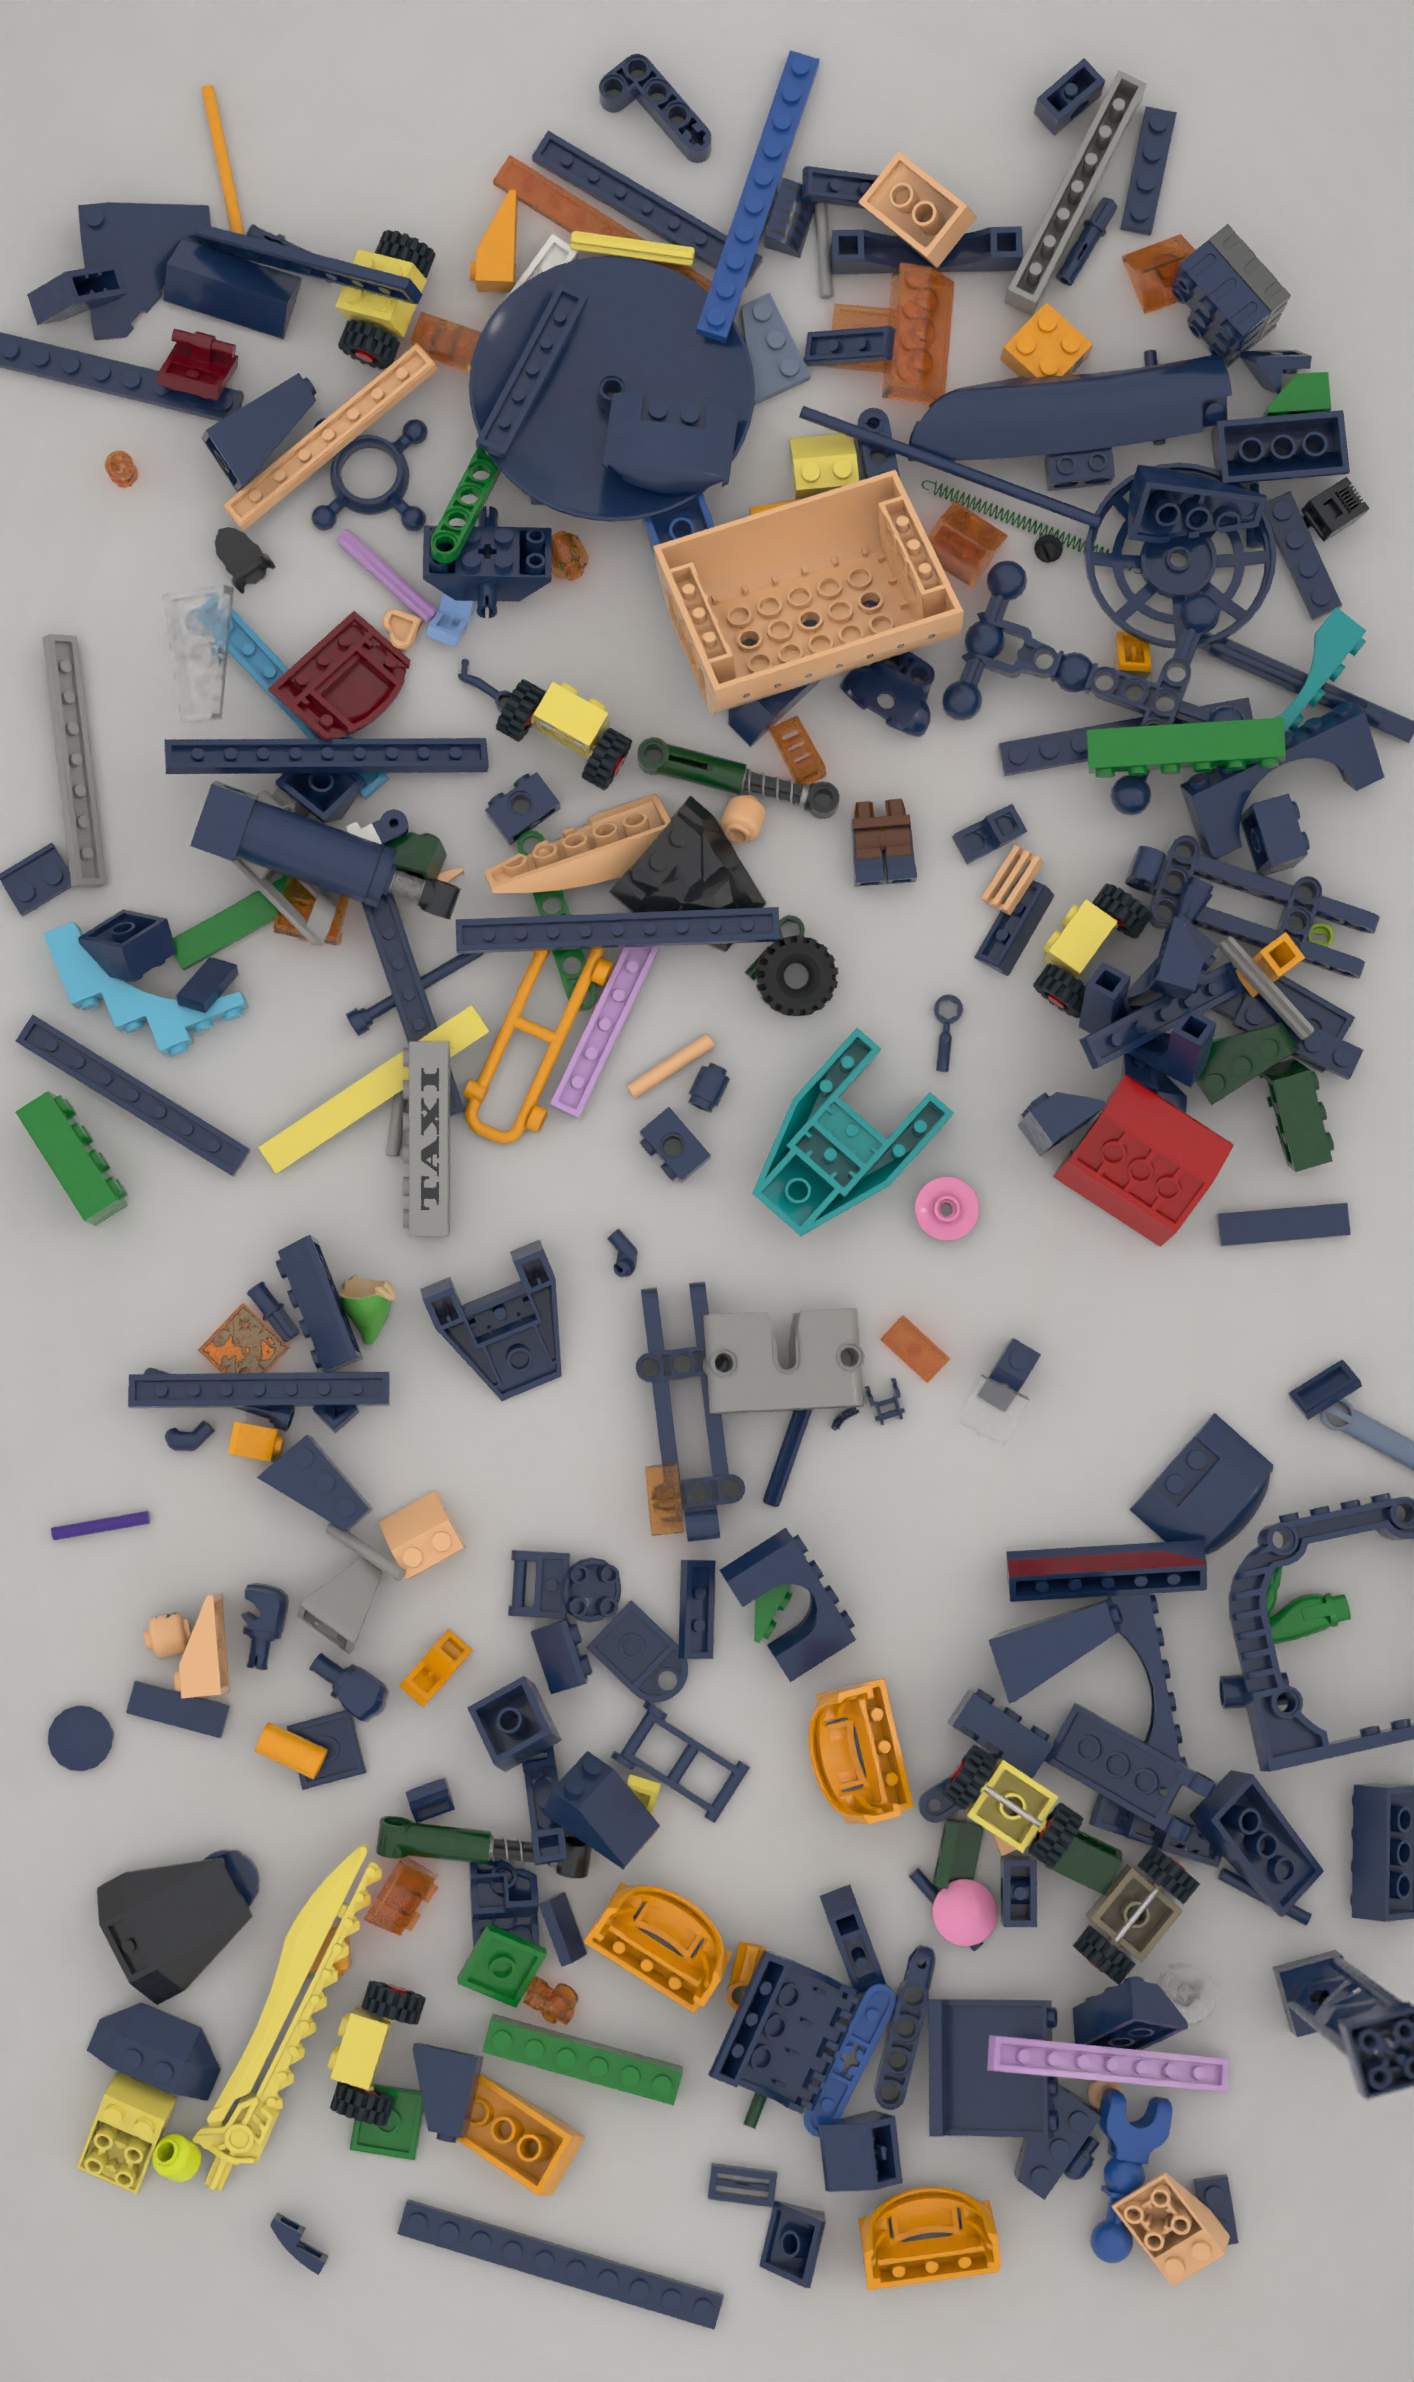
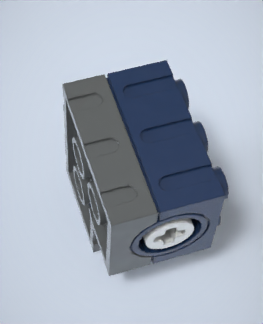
(1229, 295)

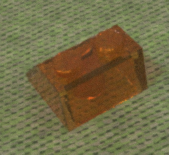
(401, 1896)

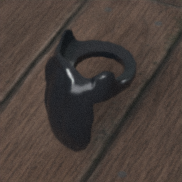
(241, 557)

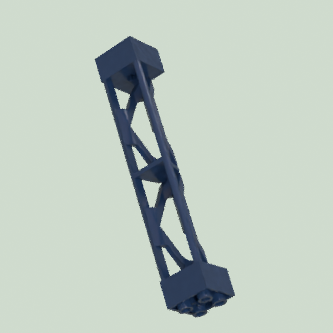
(1351, 2022)

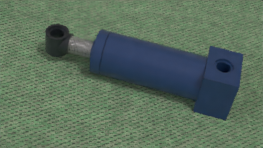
(245, 828)

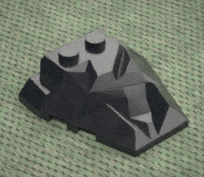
(688, 870)

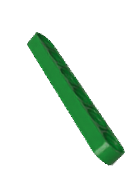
(464, 511)
(568, 980)

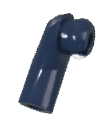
(188, 1441)

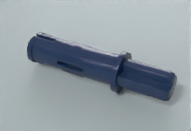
(1093, 230)

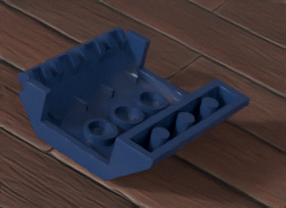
(784, 2031)

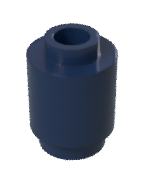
(708, 1087)

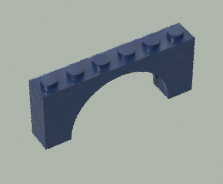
(1219, 796)

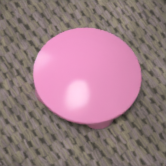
(964, 1912)

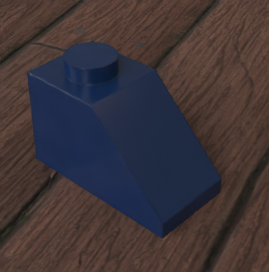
(1014, 1364)

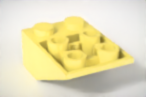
(126, 2132)

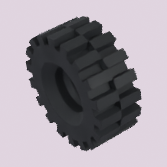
(820, 976)

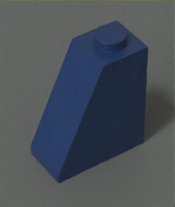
(76, 293)
(447, 2088)

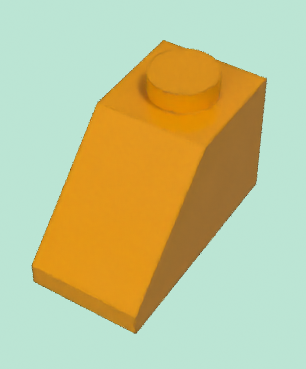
(255, 1442)

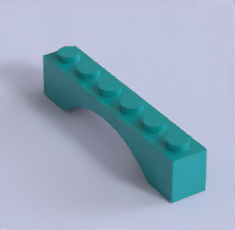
(1332, 644)

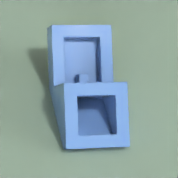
(450, 620)

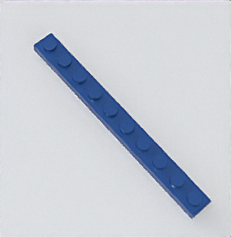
(757, 197)

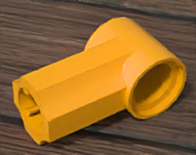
(743, 1968)

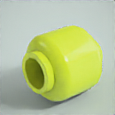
(176, 2158)

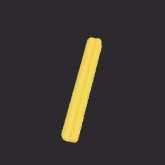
(632, 248)

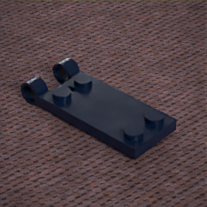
(1125, 1769)

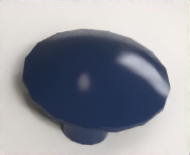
(591, 1590)
(80, 1738)

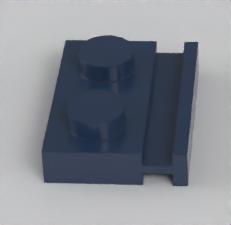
(36, 879)

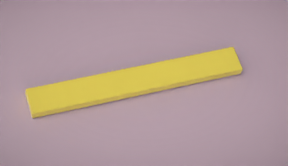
(363, 1095)

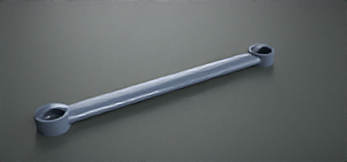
(1372, 1434)

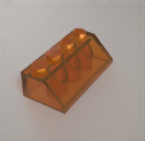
(922, 319)

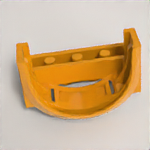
(836, 1758)
(676, 1921)
(922, 2211)

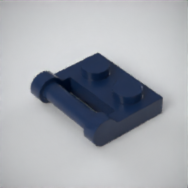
(549, 1576)

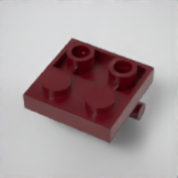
(198, 364)

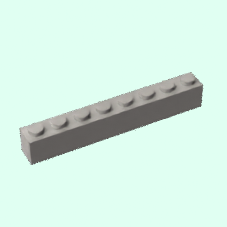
(1075, 193)

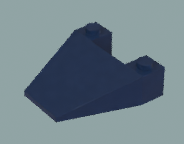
(508, 1333)

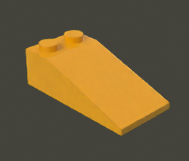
(520, 2137)

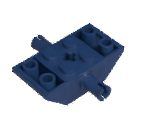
(493, 563)

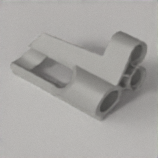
(325, 905)

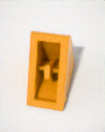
(1132, 655)

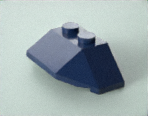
(756, 718)
(157, 2050)

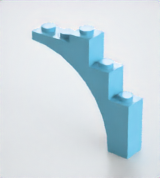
(127, 1005)

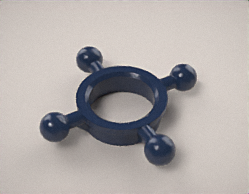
(412, 517)

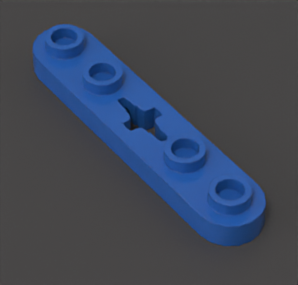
(865, 2029)

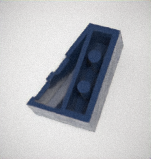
(317, 1483)
(1001, 1732)
(1045, 2160)

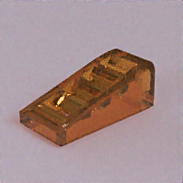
(803, 771)

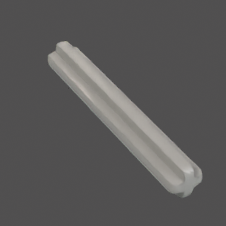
(1266, 988)

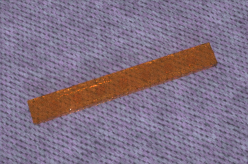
(568, 209)

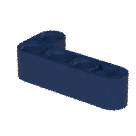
(660, 111)

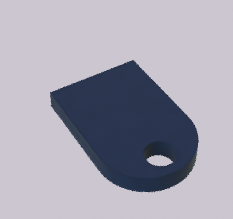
(638, 1653)

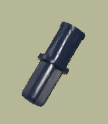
(273, 1312)

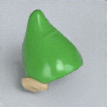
(367, 1305)

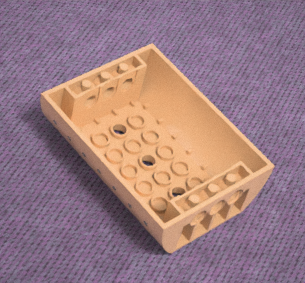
(801, 565)

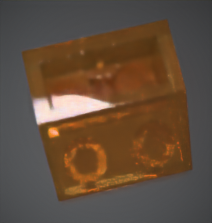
(965, 543)

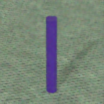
(100, 1525)

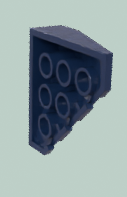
(141, 243)

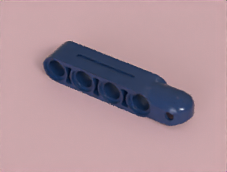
(915, 1976)

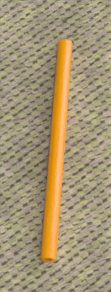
(222, 159)

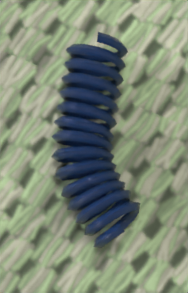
(840, 1420)

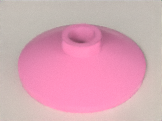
(951, 1192)

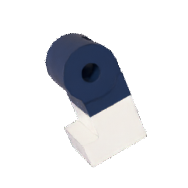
(389, 828)

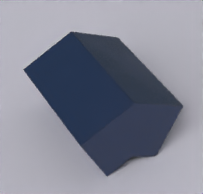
(430, 1800)

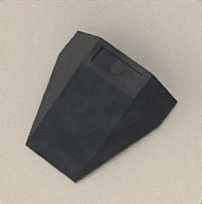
(170, 1922)

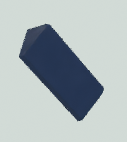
(1012, 932)

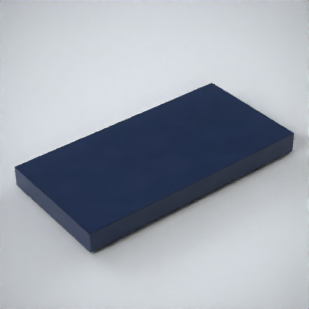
(1314, 1008)

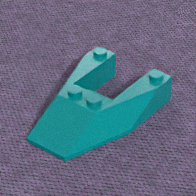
(829, 1154)

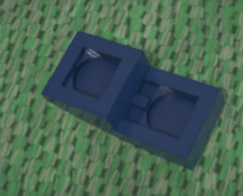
(989, 834)
(289, 2235)

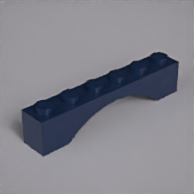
(879, 253)
(1146, 1640)

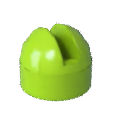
(1321, 929)

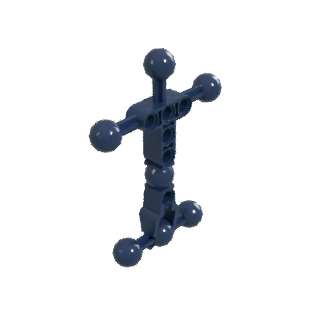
(1077, 673)

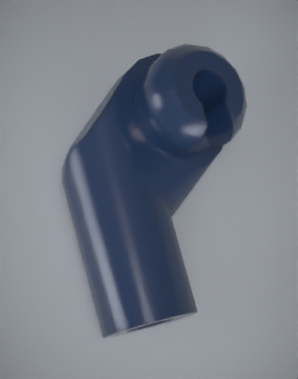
(626, 1254)

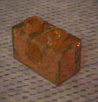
(445, 341)

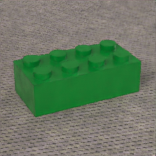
(71, 1157)

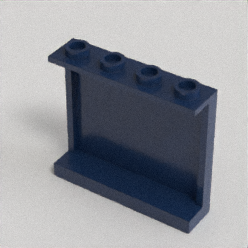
(983, 2102)

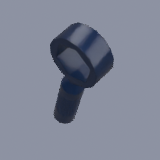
(945, 1037)

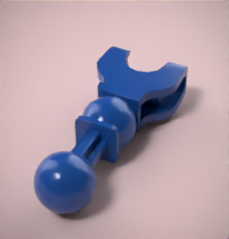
(1123, 2173)

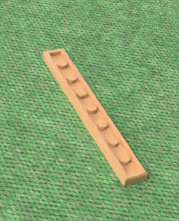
(330, 437)

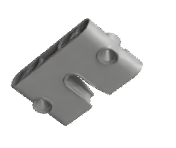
(760, 1384)

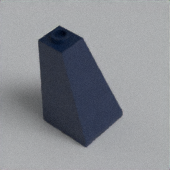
(254, 431)
(1045, 1647)

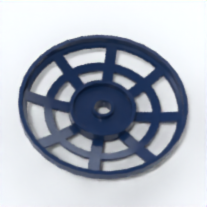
(1178, 581)

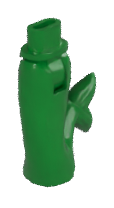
(1304, 1614)

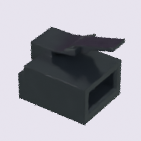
(1334, 509)

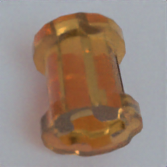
(113, 464)

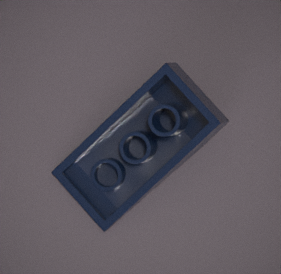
(1257, 1840)

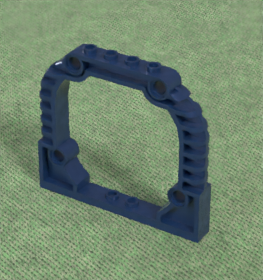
(1287, 1736)

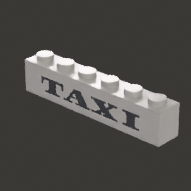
(428, 1138)

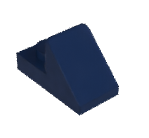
(1270, 365)

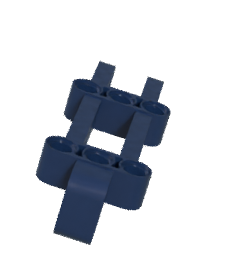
(1152, 866)
(701, 1517)

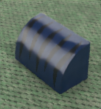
(789, 220)

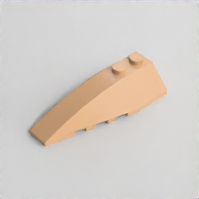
(584, 855)

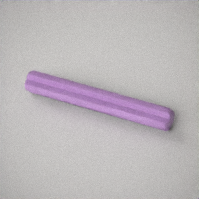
(386, 576)

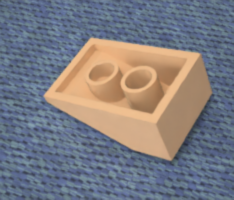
(918, 209)
(205, 1660)

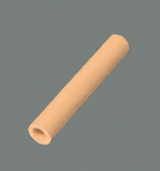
(670, 1066)

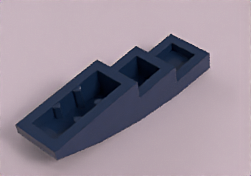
(1119, 1820)

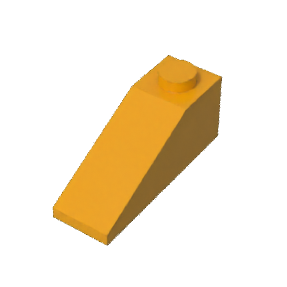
(496, 253)

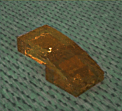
(664, 1499)

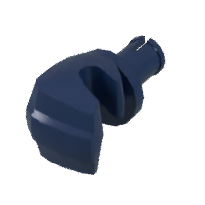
(269, 1626)
(354, 1687)

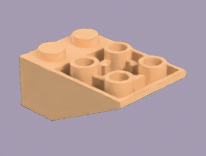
(1173, 2227)

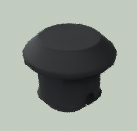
(1048, 548)

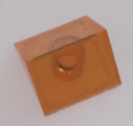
(1154, 270)

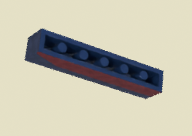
(1106, 1570)

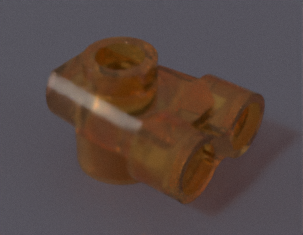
(555, 2003)

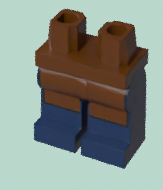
(882, 834)

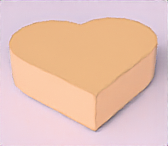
(402, 628)

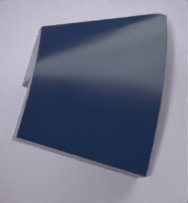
(503, 1899)

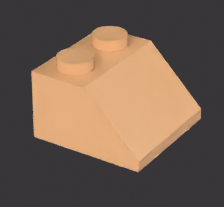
(421, 1535)

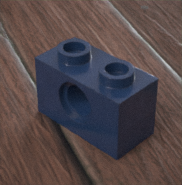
(1069, 96)
(513, 824)
(667, 1127)
(1018, 1891)

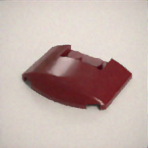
(343, 680)

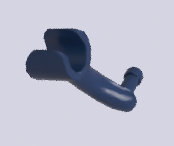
(482, 685)

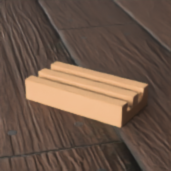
(1007, 878)

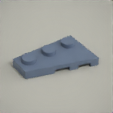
(771, 349)

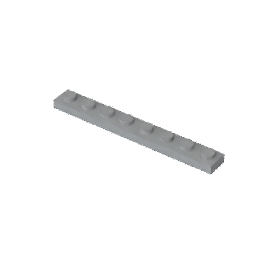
(74, 761)

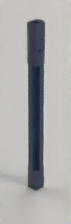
(1294, 680)

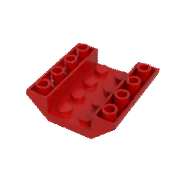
(1145, 1161)

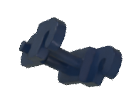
(897, 1412)

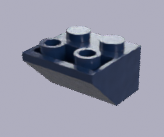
(560, 1656)
(860, 2152)

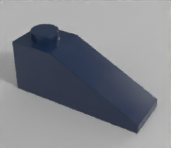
(852, 1938)

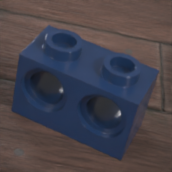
(1079, 469)

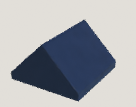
(323, 794)
(793, 2242)

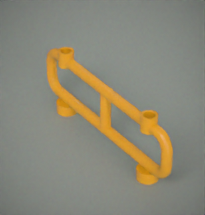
(531, 1115)

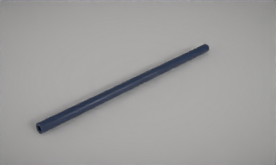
(950, 467)

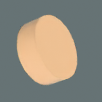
(1096, 2089)

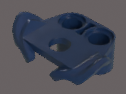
(910, 709)

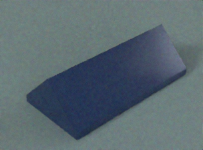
(231, 288)

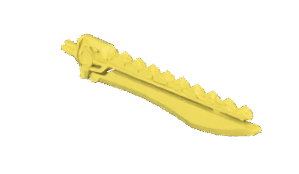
(251, 2123)

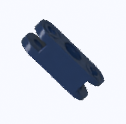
(876, 418)

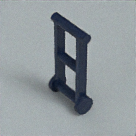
(629, 1760)

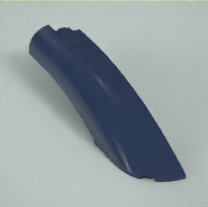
(1075, 411)

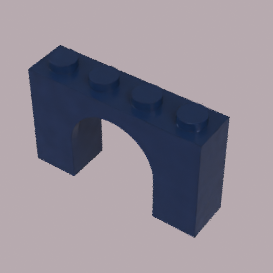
(1177, 1054)
(780, 1563)

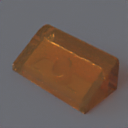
(915, 1349)

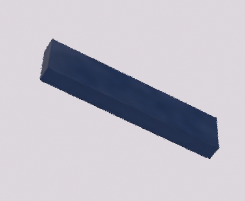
(1284, 1224)

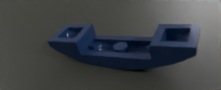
(547, 1836)

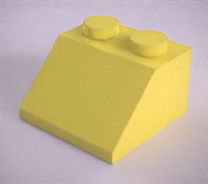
(822, 463)

